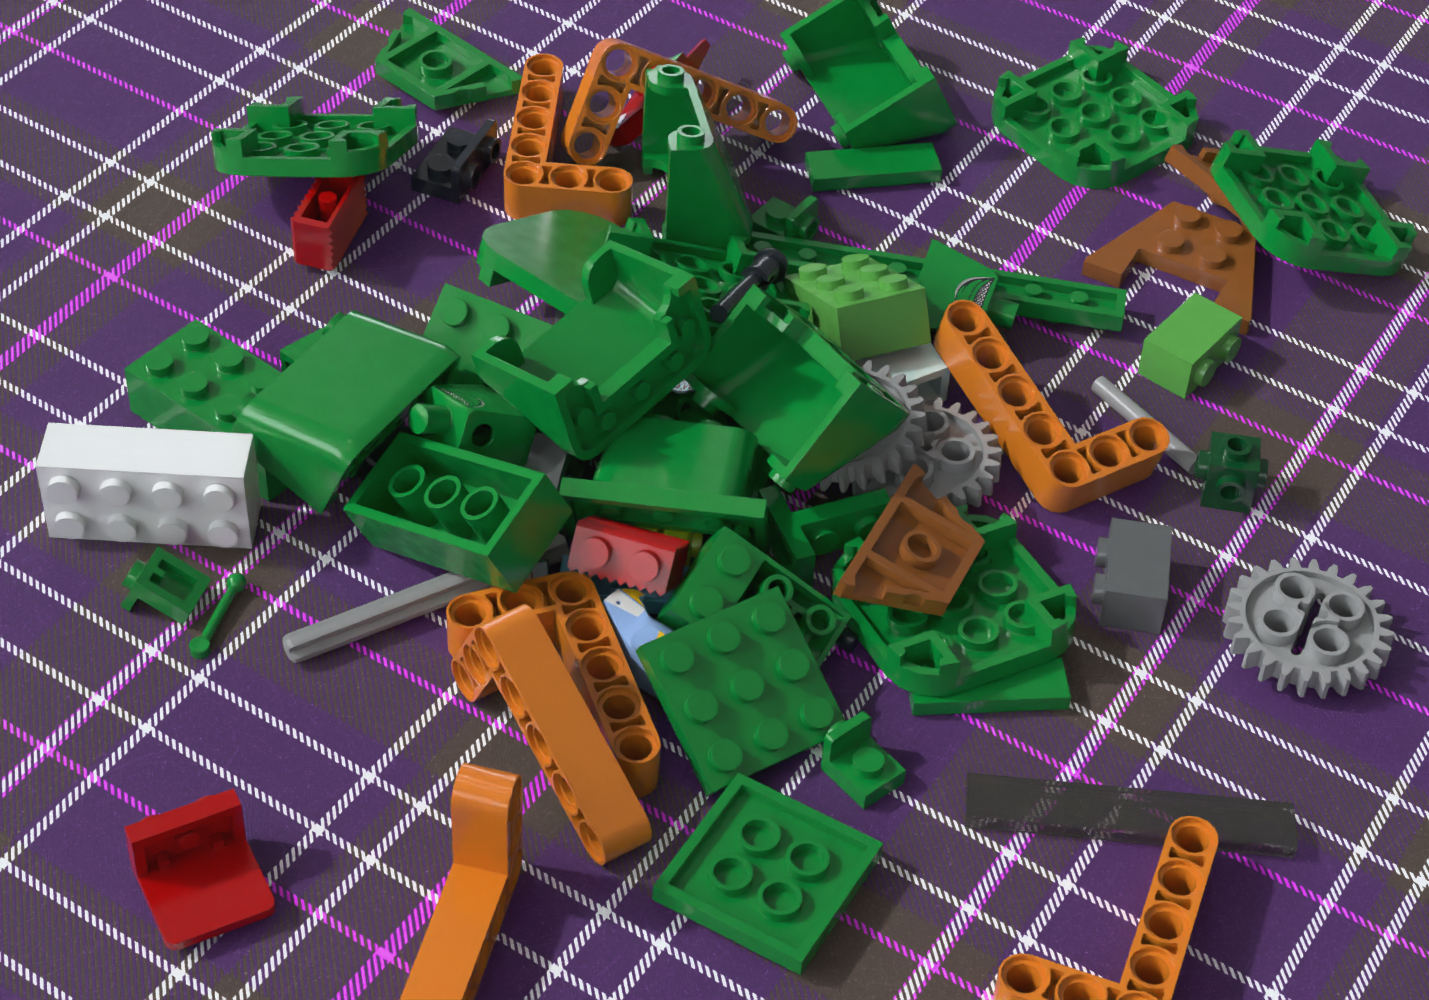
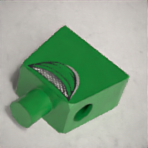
(956, 277)
(453, 418)

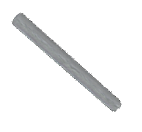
(391, 611)

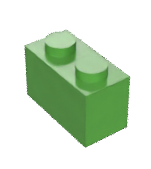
(1190, 346)

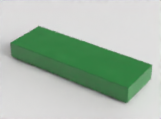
(873, 167)
(1028, 690)

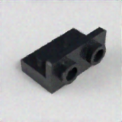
(457, 163)

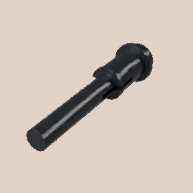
(767, 268)

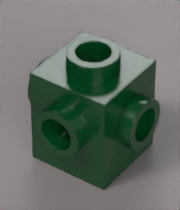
(1230, 471)

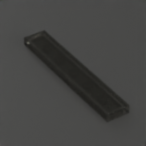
(1125, 813)

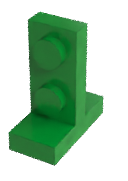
(819, 529)

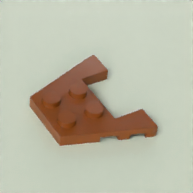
(1188, 246)

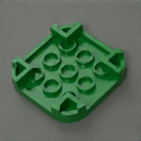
(1093, 116)
(294, 143)
(1311, 207)
(543, 254)
(714, 268)
(996, 624)

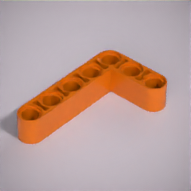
(632, 76)
(532, 179)
(1028, 426)
(591, 653)
(521, 661)
(477, 889)
(1158, 941)

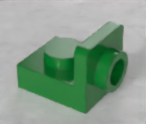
(786, 220)
(165, 585)
(859, 762)

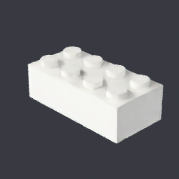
(149, 485)

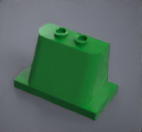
(675, 480)

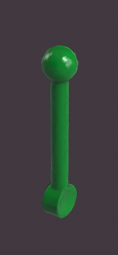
(200, 646)

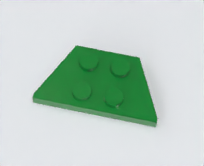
(441, 66)

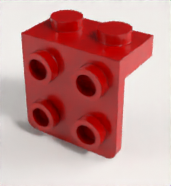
(198, 870)

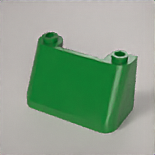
(866, 76)
(683, 141)
(608, 355)
(793, 391)
(340, 402)

